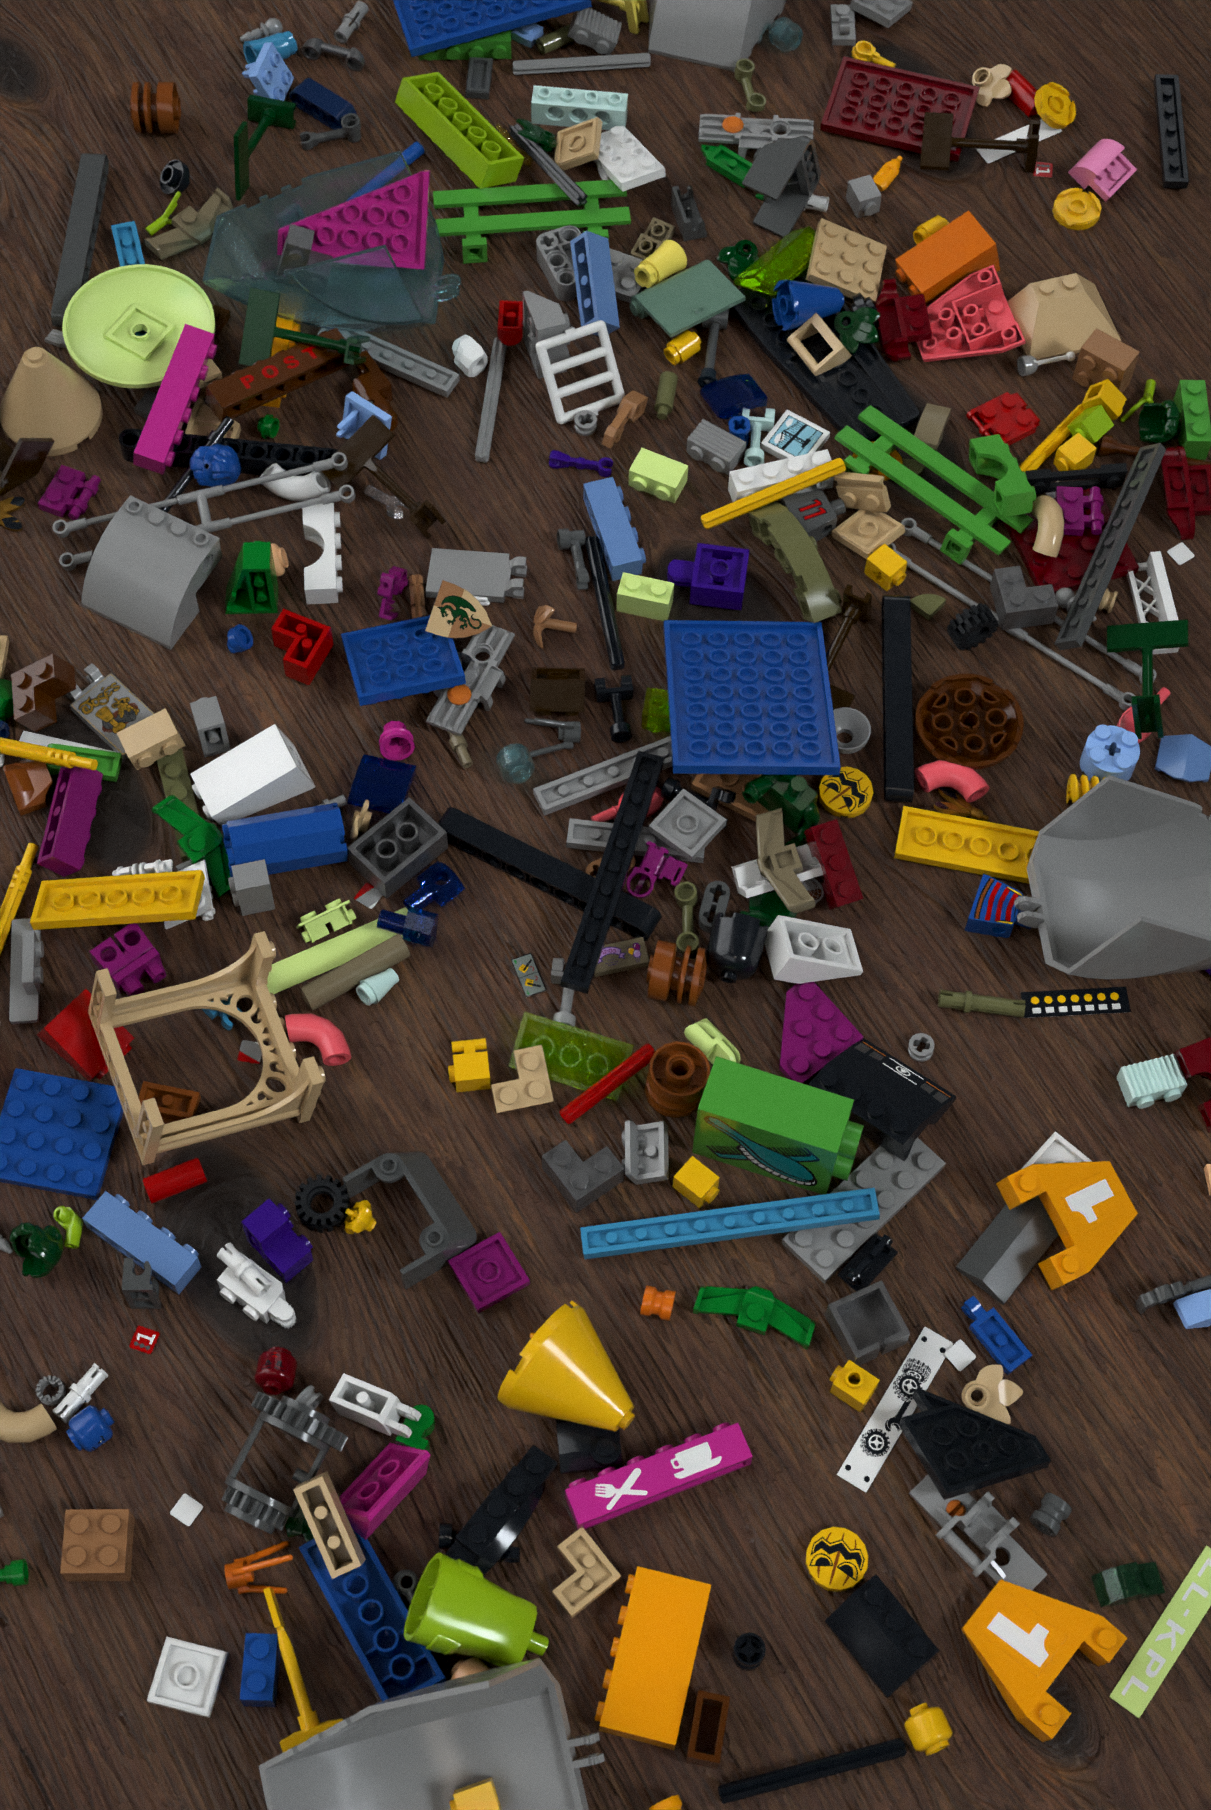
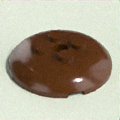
(974, 701)

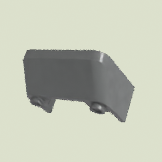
(786, 178)
(450, 1229)

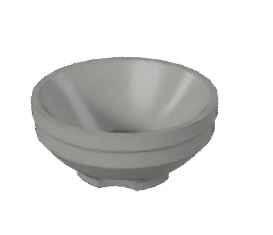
(855, 724)

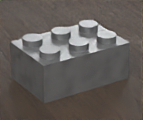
(397, 847)

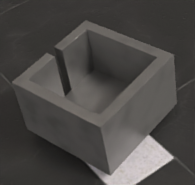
(867, 1323)

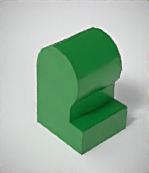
(420, 1429)

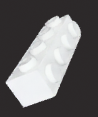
(758, 477)

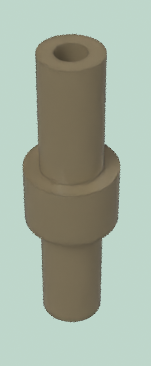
(459, 746)

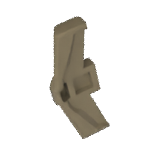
(190, 226)
(780, 862)

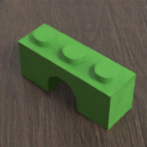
(1194, 412)

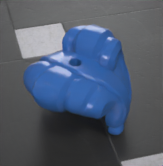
(222, 462)

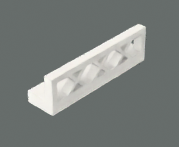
(1159, 589)
(752, 883)

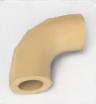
(1050, 525)
(25, 1426)

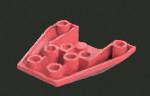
(971, 320)

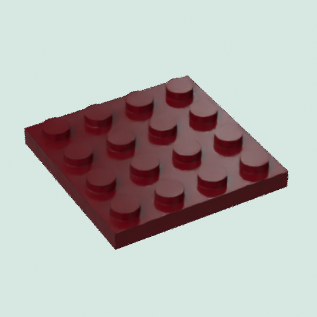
(1073, 557)

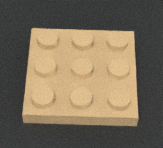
(846, 260)

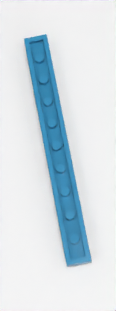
(729, 1223)

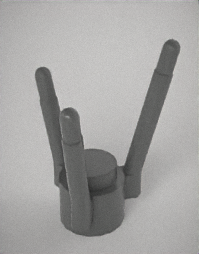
(567, 731)

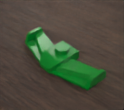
(200, 840)
(756, 1311)

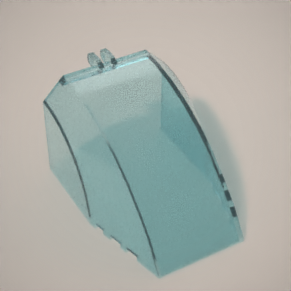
(345, 292)

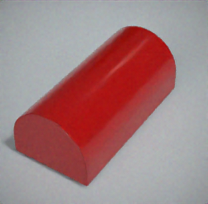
(1022, 93)
(510, 322)
(174, 1180)

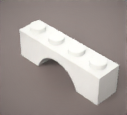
(321, 578)

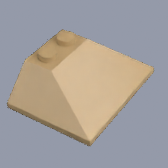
(1059, 315)

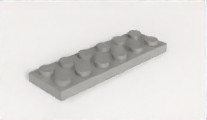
(895, 1184)

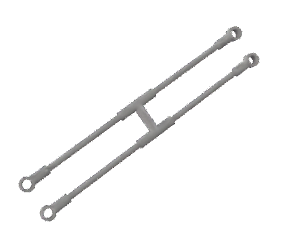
(201, 497)
(1018, 632)

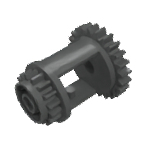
(297, 1422)

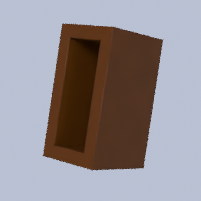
(707, 1729)

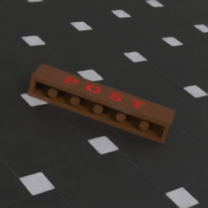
(273, 377)

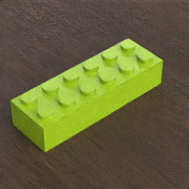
(459, 130)

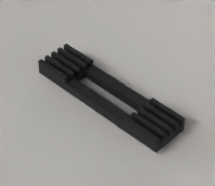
(1106, 477)

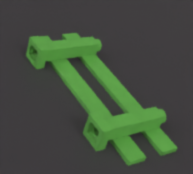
(472, 225)
(877, 455)

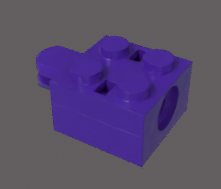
(715, 576)

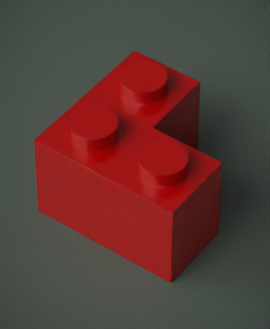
(305, 643)

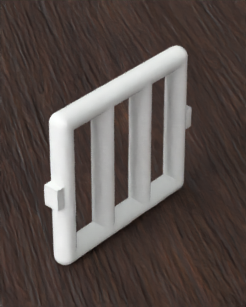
(550, 369)

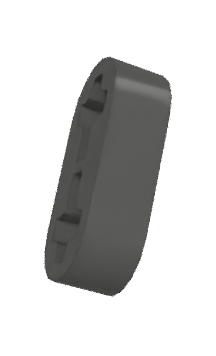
(708, 904)

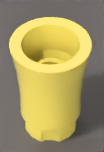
(662, 263)

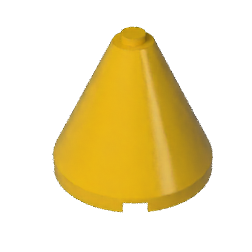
(568, 1375)

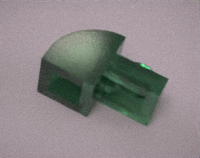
(1127, 1583)

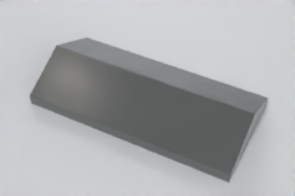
(1009, 1249)

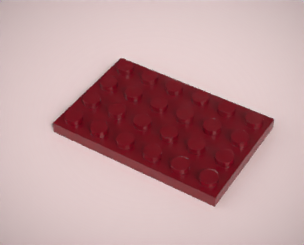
(891, 104)

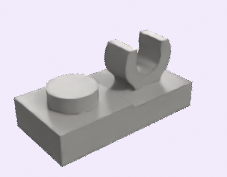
(842, 25)

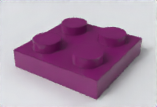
(489, 1272)

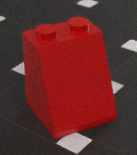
(75, 1040)

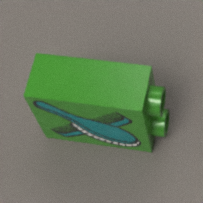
(775, 1127)

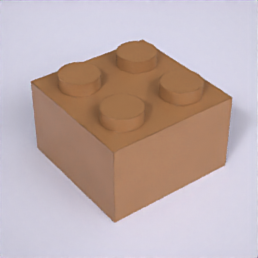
(1103, 359)
(97, 1545)

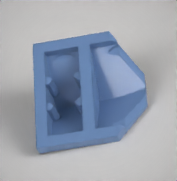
(1184, 758)

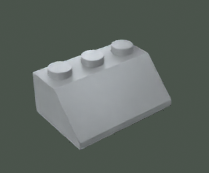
(541, 321)

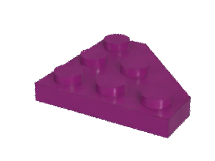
(812, 1032)

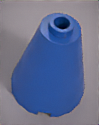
(801, 300)

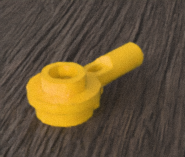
(865, 51)

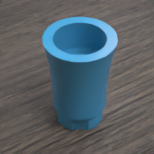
(283, 42)

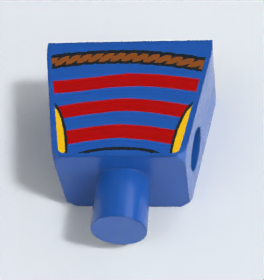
(994, 909)

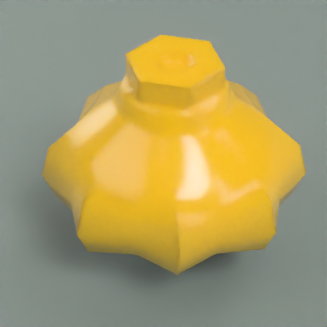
(359, 1218)

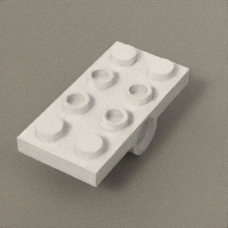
(626, 160)

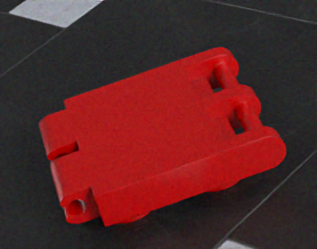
(1006, 417)

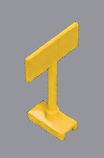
(308, 1719)

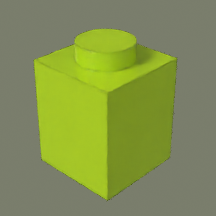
(1091, 424)

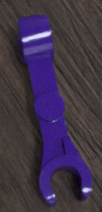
(560, 460)

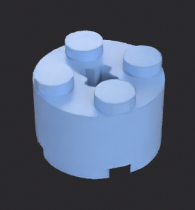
(1110, 752)

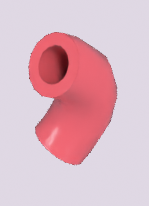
(958, 777)
(321, 1033)

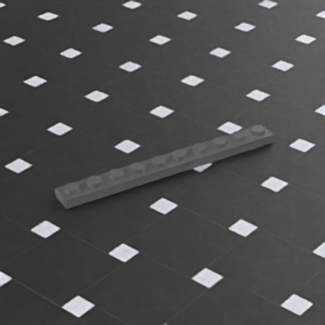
(1110, 547)

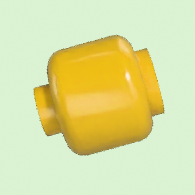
(928, 1729)

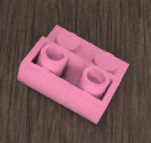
(1103, 168)

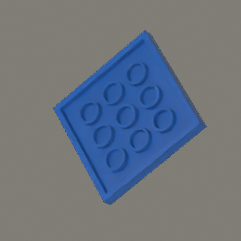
(400, 661)
(58, 1133)

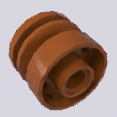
(155, 107)
(671, 972)
(676, 1079)

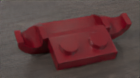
(901, 321)
(1185, 490)

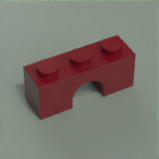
(829, 848)
(1197, 1061)

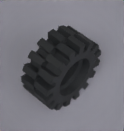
(972, 627)
(321, 1220)

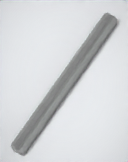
(583, 63)
(490, 401)

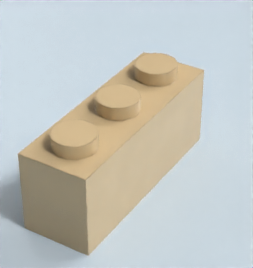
(329, 1525)

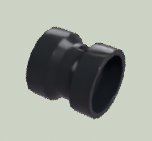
(752, 1647)

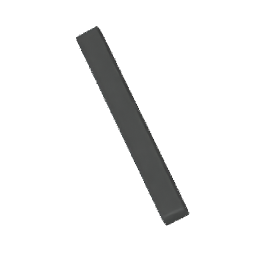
(80, 232)

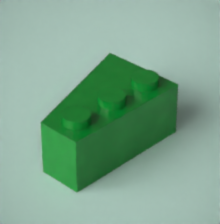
(253, 581)

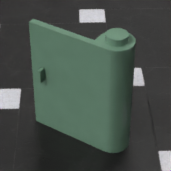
(687, 298)

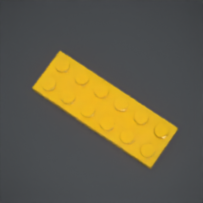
(965, 844)
(118, 900)

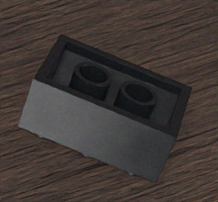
(881, 1636)

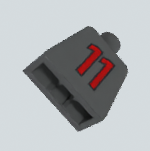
(815, 512)

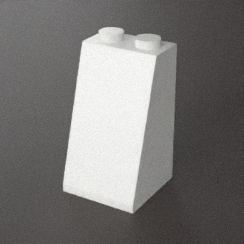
(251, 777)

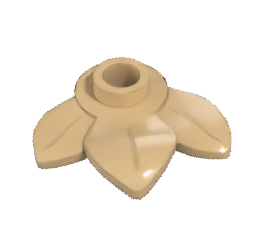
(994, 85)
(360, 821)
(996, 1393)

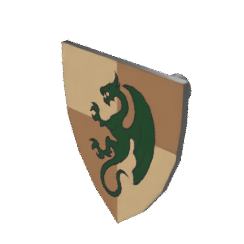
(456, 613)

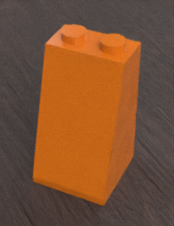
(947, 258)

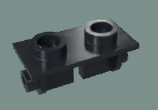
(868, 1262)

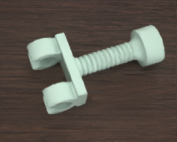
(755, 455)

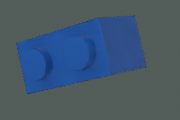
(260, 1670)

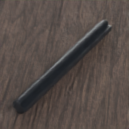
(552, 169)
(604, 603)
(812, 1770)

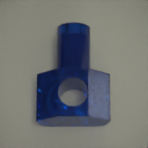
(430, 891)
(416, 927)

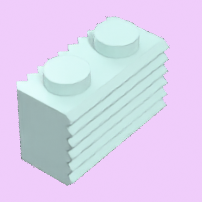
(1152, 1081)

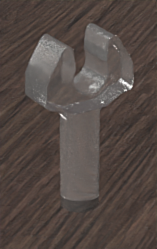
(390, 501)

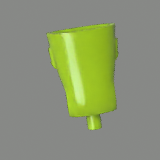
(470, 1615)

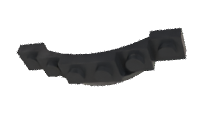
(503, 1512)

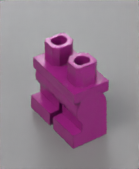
(129, 960)

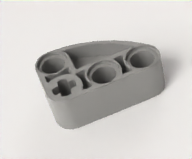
(556, 261)

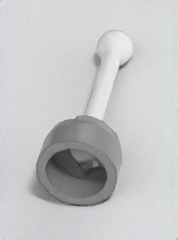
(1028, 364)

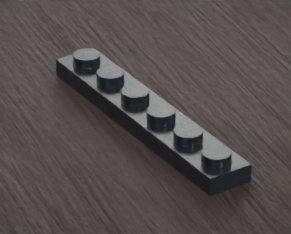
(1171, 131)

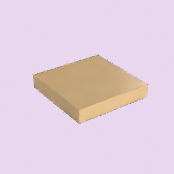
(578, 144)
(868, 531)

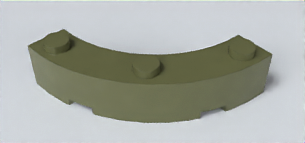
(797, 556)

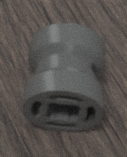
(1050, 1514)

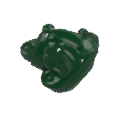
(1159, 422)
(38, 1246)

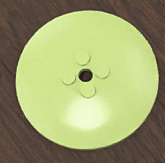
(127, 300)

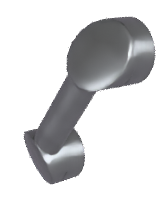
(313, 47)

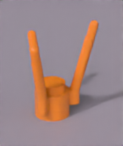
(242, 1570)

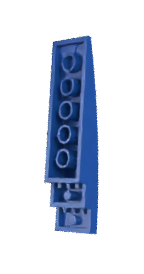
(375, 1623)

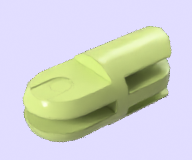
(711, 1041)

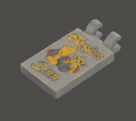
(107, 707)

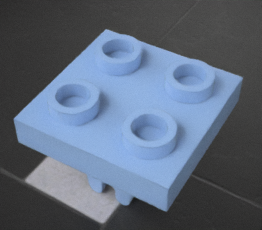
(269, 74)
(356, 413)

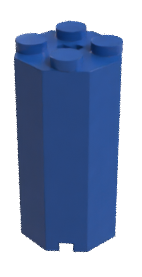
(287, 839)

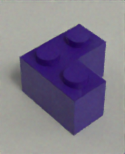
(273, 1238)

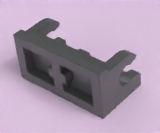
(687, 214)
(139, 1289)

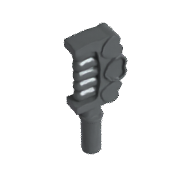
(1173, 1291)

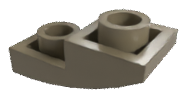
(654, 236)
(932, 424)

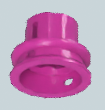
(396, 741)

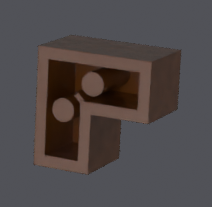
(37, 688)

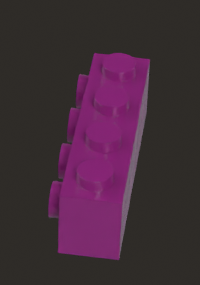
(70, 820)

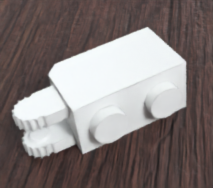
(270, 1306)
(372, 1406)

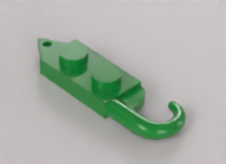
(727, 164)

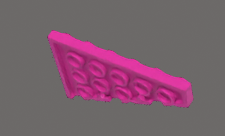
(386, 216)

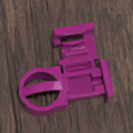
(391, 584)
(657, 865)

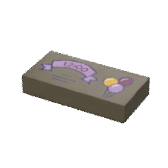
(622, 957)

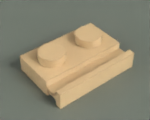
(863, 491)

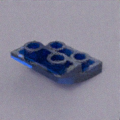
(732, 394)
(382, 783)

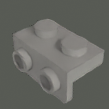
(646, 1152)

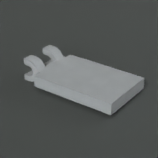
(477, 572)

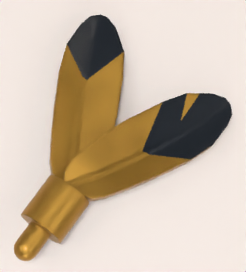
(7, 506)
(957, 805)

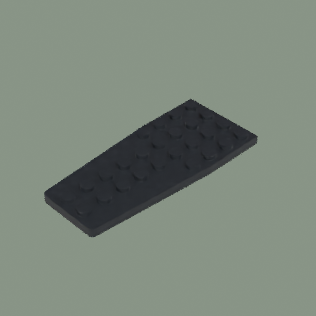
(840, 391)

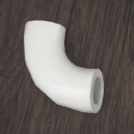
(297, 487)

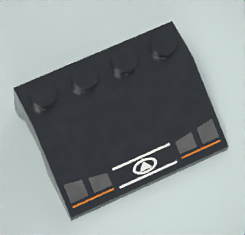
(887, 1095)

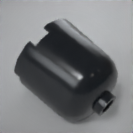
(735, 946)

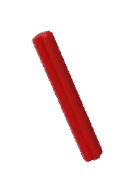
(607, 1084)

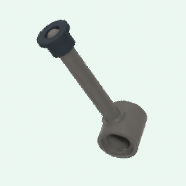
(714, 324)

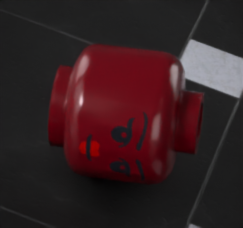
(276, 1370)

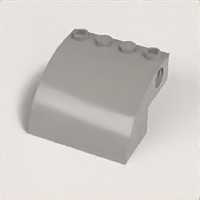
(149, 572)

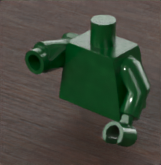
(791, 795)

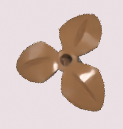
(542, 620)

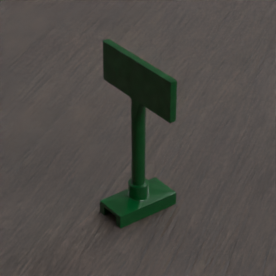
(267, 113)
(261, 330)
(1147, 637)

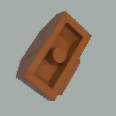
(29, 784)
(172, 1101)

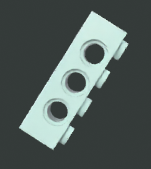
(573, 106)

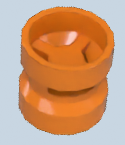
(657, 1303)

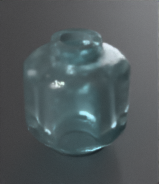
(785, 34)
(515, 763)

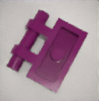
(63, 489)
(1072, 505)

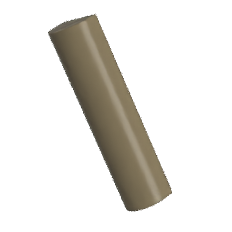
(352, 972)

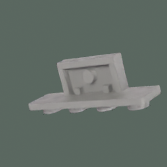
(25, 972)

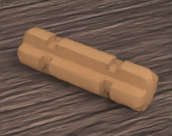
(417, 596)

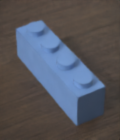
(594, 280)
(613, 527)
(139, 1239)

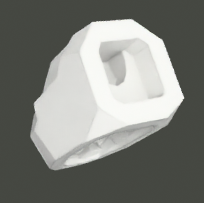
(469, 356)

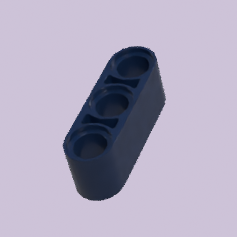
(321, 103)

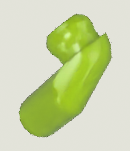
(71, 1223)

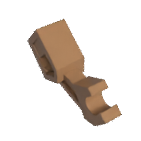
(630, 409)

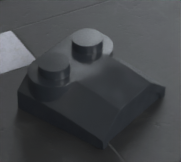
(587, 1448)

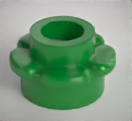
(268, 426)

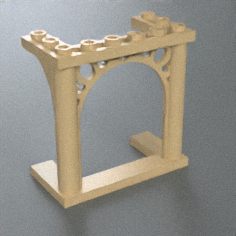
(241, 979)

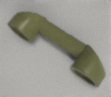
(743, 74)
(687, 898)

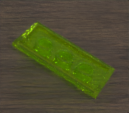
(780, 262)
(572, 1053)

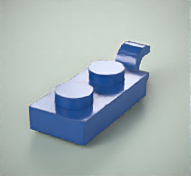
(996, 1336)

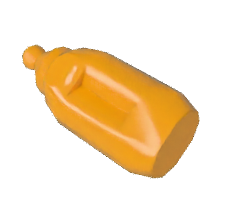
(887, 173)

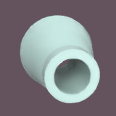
(376, 987)

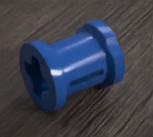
(740, 427)

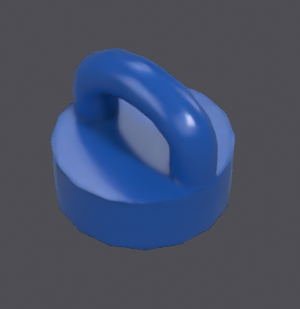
(239, 639)

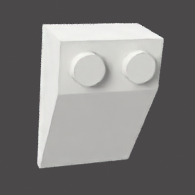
(810, 951)

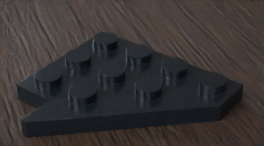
(966, 1447)

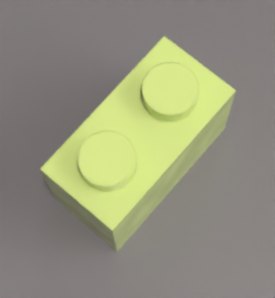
(658, 475)
(645, 596)

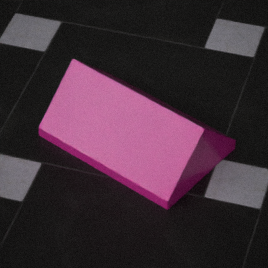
(383, 1486)

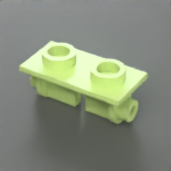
(315, 924)

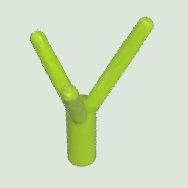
(163, 220)
(1147, 397)

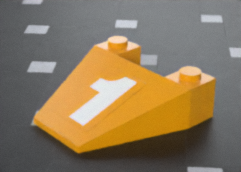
(1084, 1206)
(1028, 1642)

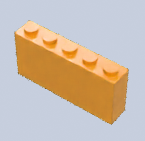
(653, 1657)

